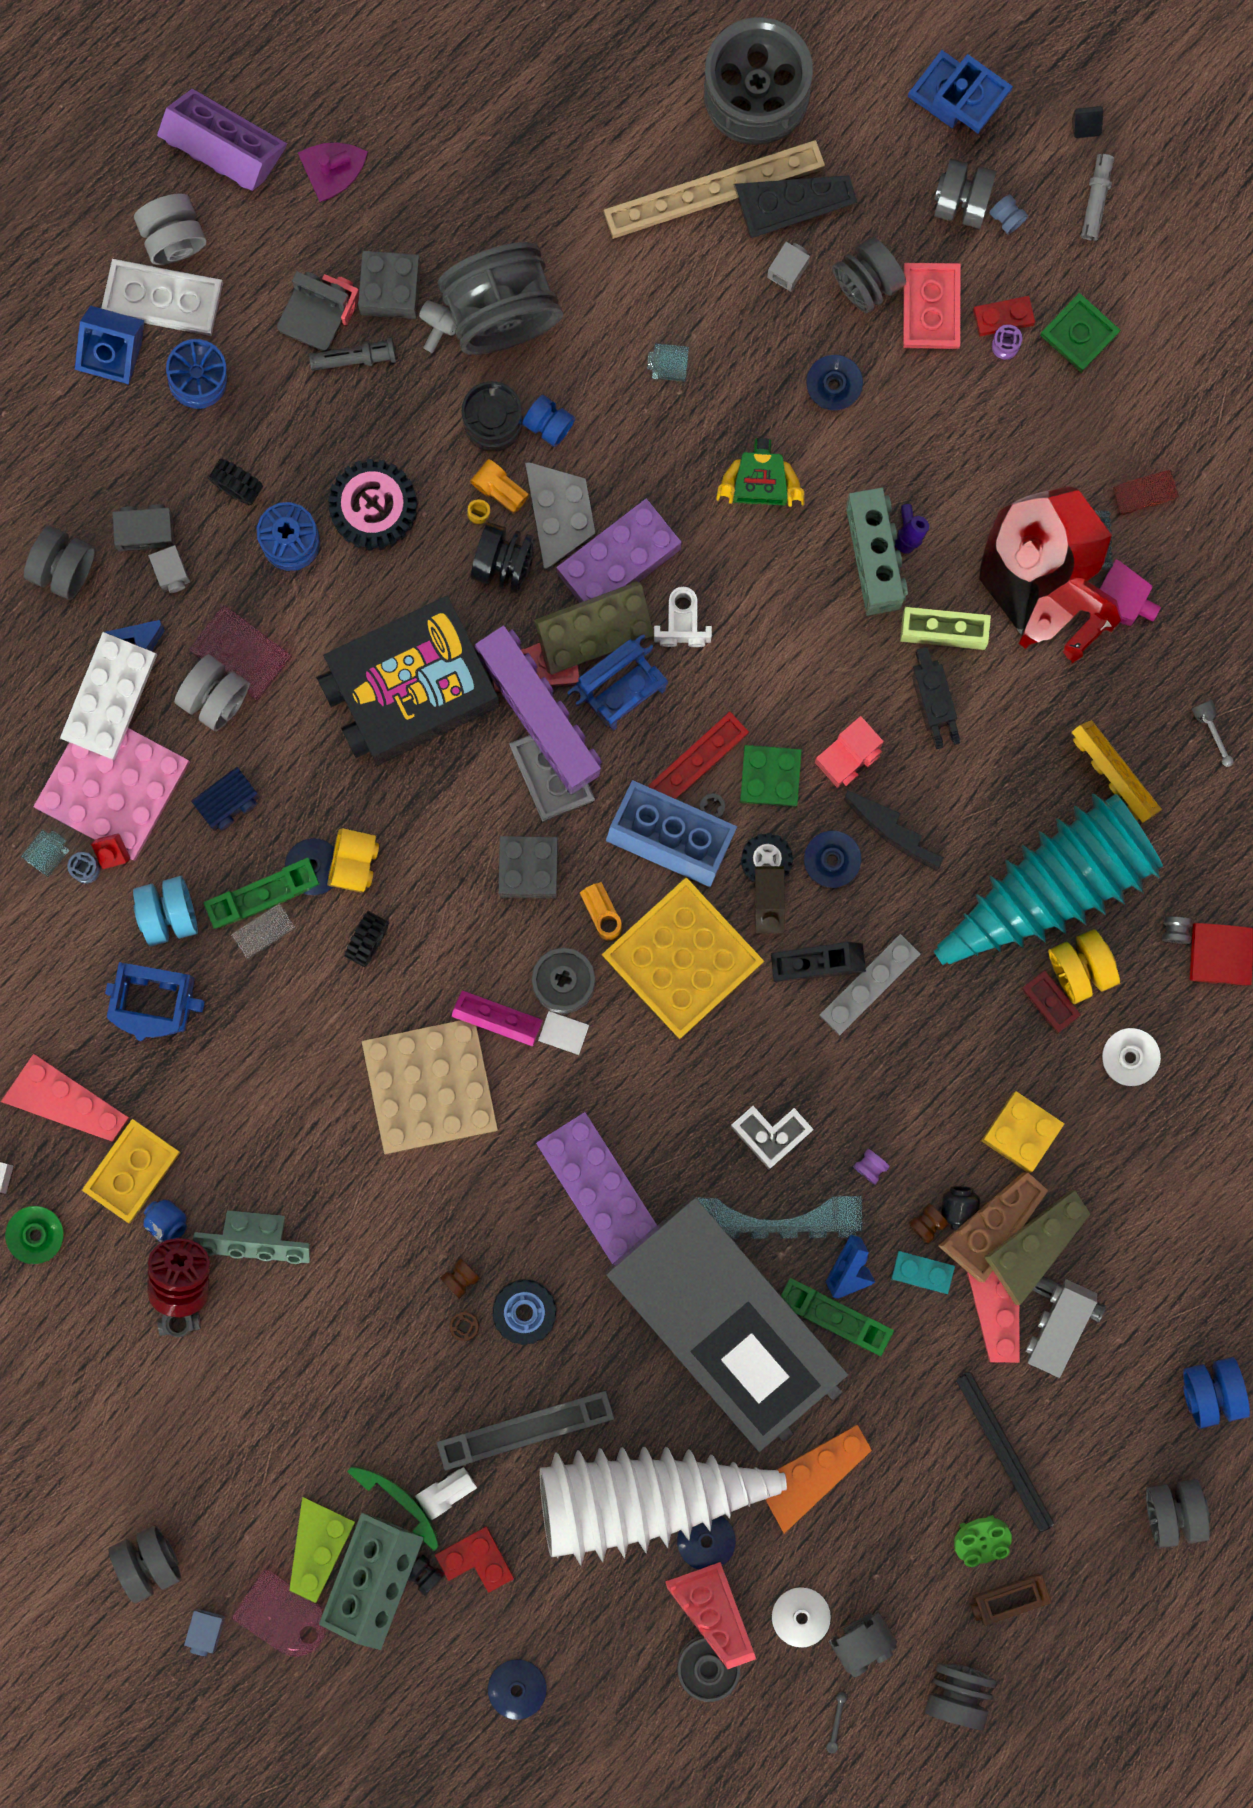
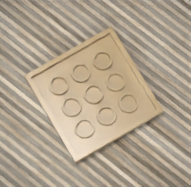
(429, 1086)

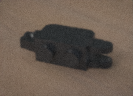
(934, 697)

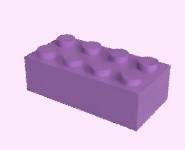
(620, 554)

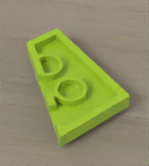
(317, 1548)

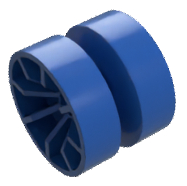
(196, 373)
(1208, 1394)

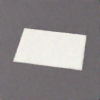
(563, 1032)

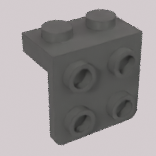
(313, 311)

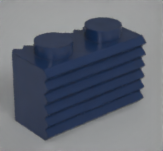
(226, 800)

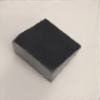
(1087, 122)

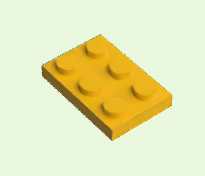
(131, 1171)

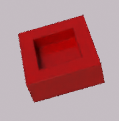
(110, 851)

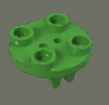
(982, 1541)

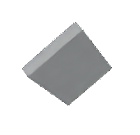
(543, 783)

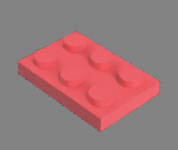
(931, 305)

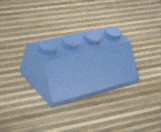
(671, 833)

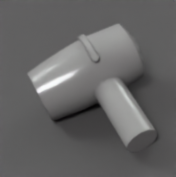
(440, 319)

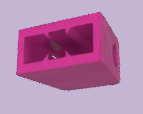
(1130, 592)

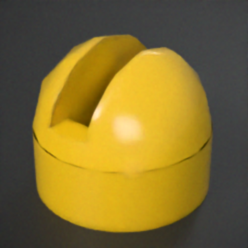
(481, 508)

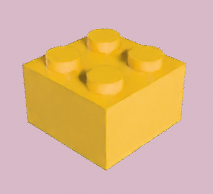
(1022, 1132)

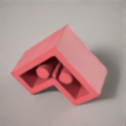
(851, 750)

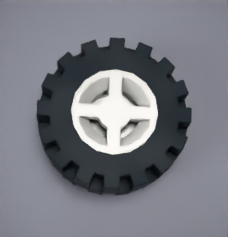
(767, 846)

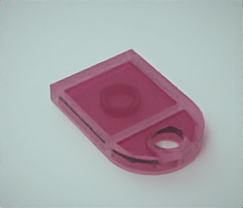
(280, 1615)

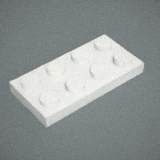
(108, 696)

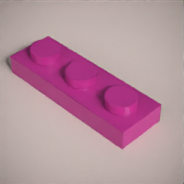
(497, 1018)

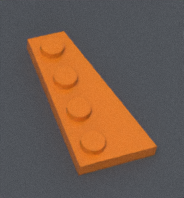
(816, 1474)

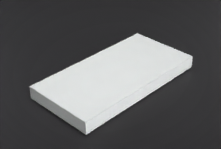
(163, 296)

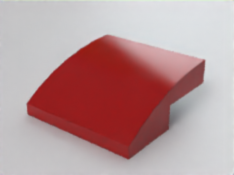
(1221, 954)

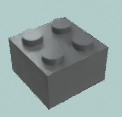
(389, 285)
(528, 867)

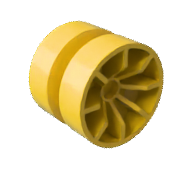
(1092, 962)

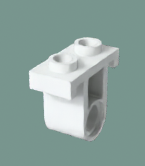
(682, 623)

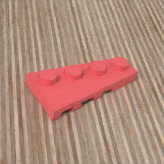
(57, 1097)
(997, 1319)

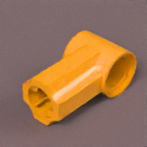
(493, 482)
(601, 909)

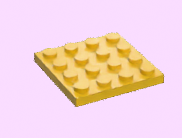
(682, 958)

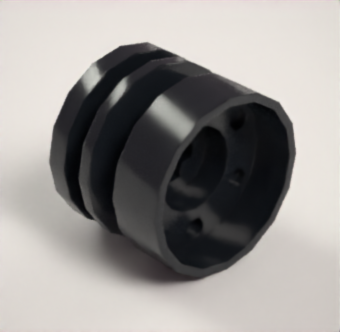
(502, 557)

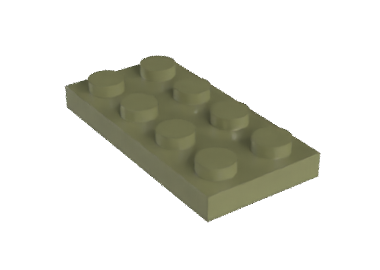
(593, 627)

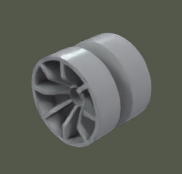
(170, 229)
(207, 690)

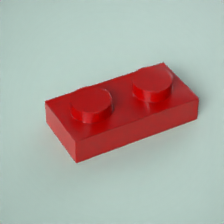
(1008, 312)

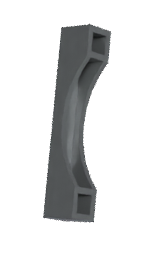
(525, 1430)

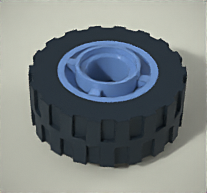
(520, 1330)

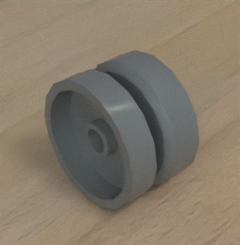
(558, 964)

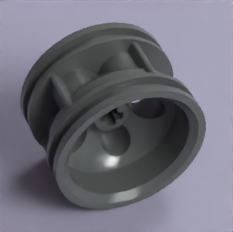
(785, 52)
(500, 298)

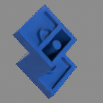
(960, 91)

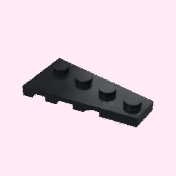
(786, 202)

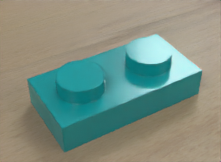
(923, 1272)

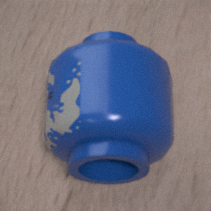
(164, 1220)

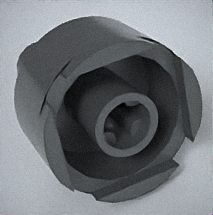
(863, 1643)

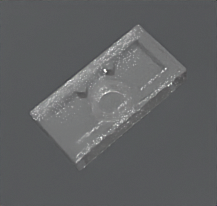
(263, 931)

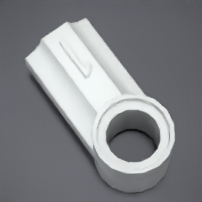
(441, 1495)

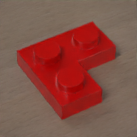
(476, 1551)

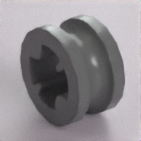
(704, 803)

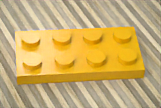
(1122, 779)

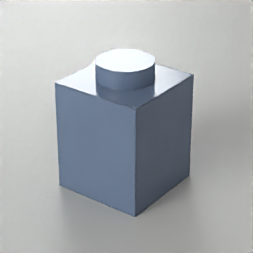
(204, 1632)

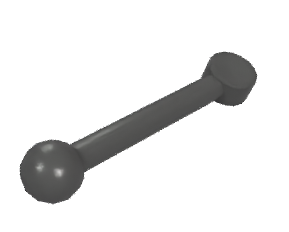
(832, 1746)

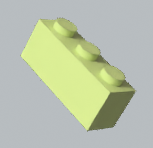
(945, 628)

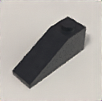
(818, 962)

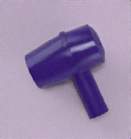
(912, 532)

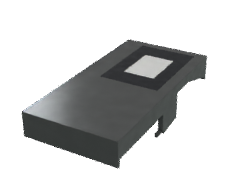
(726, 1324)

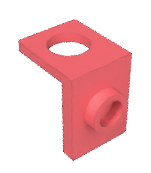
(352, 292)

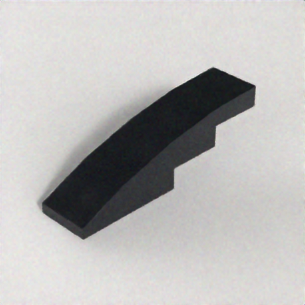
(884, 821)

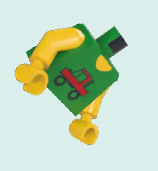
(761, 478)

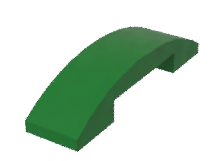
(261, 894)
(837, 1317)
(370, 1478)

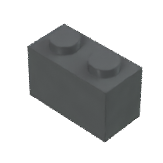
(143, 528)

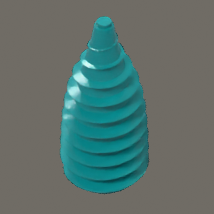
(1059, 881)

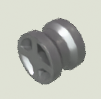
(1177, 930)

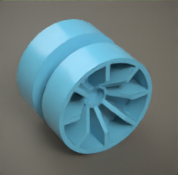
(156, 913)

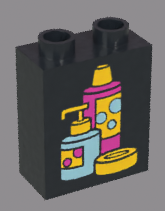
(408, 682)

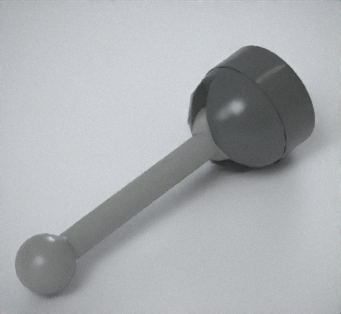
(1205, 714)

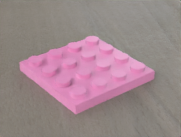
(113, 795)

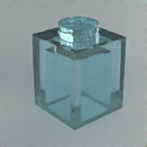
(668, 362)
(46, 852)

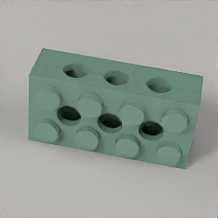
(875, 508)
(371, 1581)

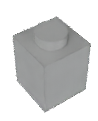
(789, 265)
(169, 569)

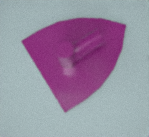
(332, 167)

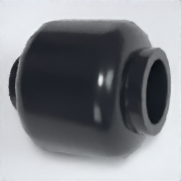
(959, 1205)

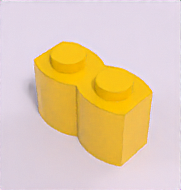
(352, 860)

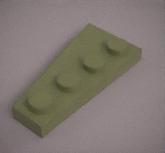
(1035, 1247)

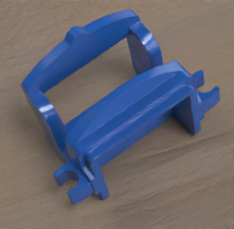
(627, 691)
(144, 1024)

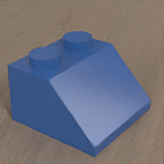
(108, 344)

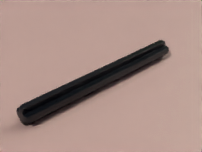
(1005, 1451)

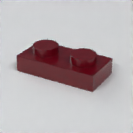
(1051, 1001)

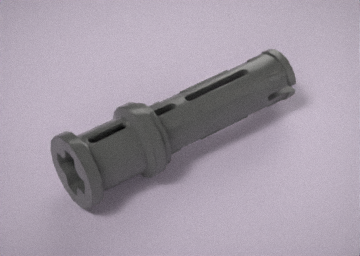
(367, 353)

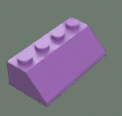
(221, 139)

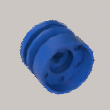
(300, 546)

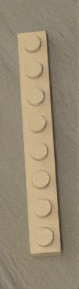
(711, 189)

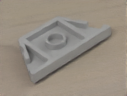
(560, 512)

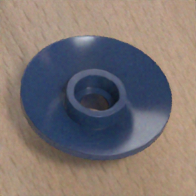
(837, 369)
(832, 844)
(315, 850)
(720, 1550)
(517, 1673)

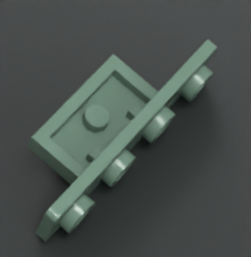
(254, 1237)

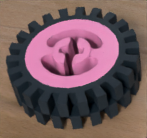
(353, 524)

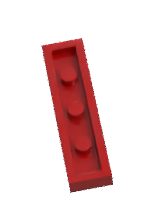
(700, 757)

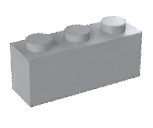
(1061, 1327)

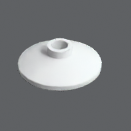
(1141, 1046)
(801, 1601)

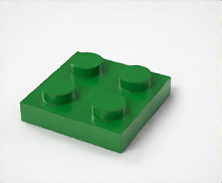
(1080, 332)
(770, 776)

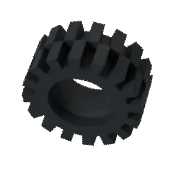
(235, 481)
(366, 939)

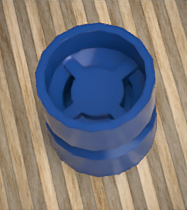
(548, 420)

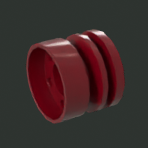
(178, 1277)

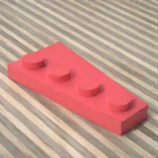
(713, 1611)

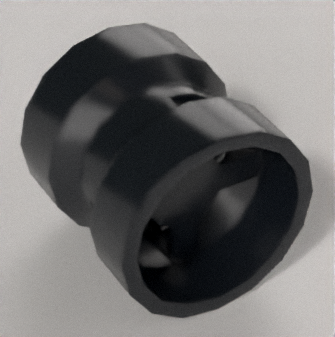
(429, 1579)

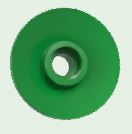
(19, 1234)

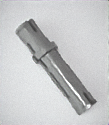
(1099, 187)

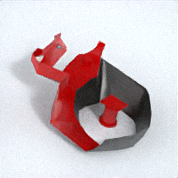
(1041, 567)

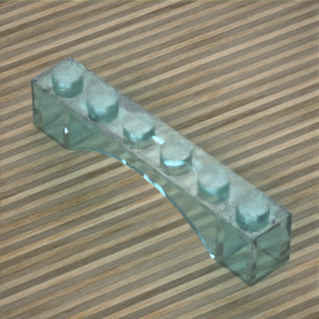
(837, 1214)

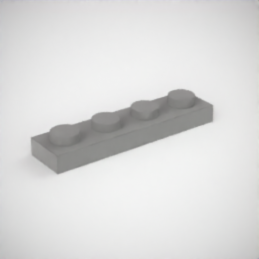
(869, 985)

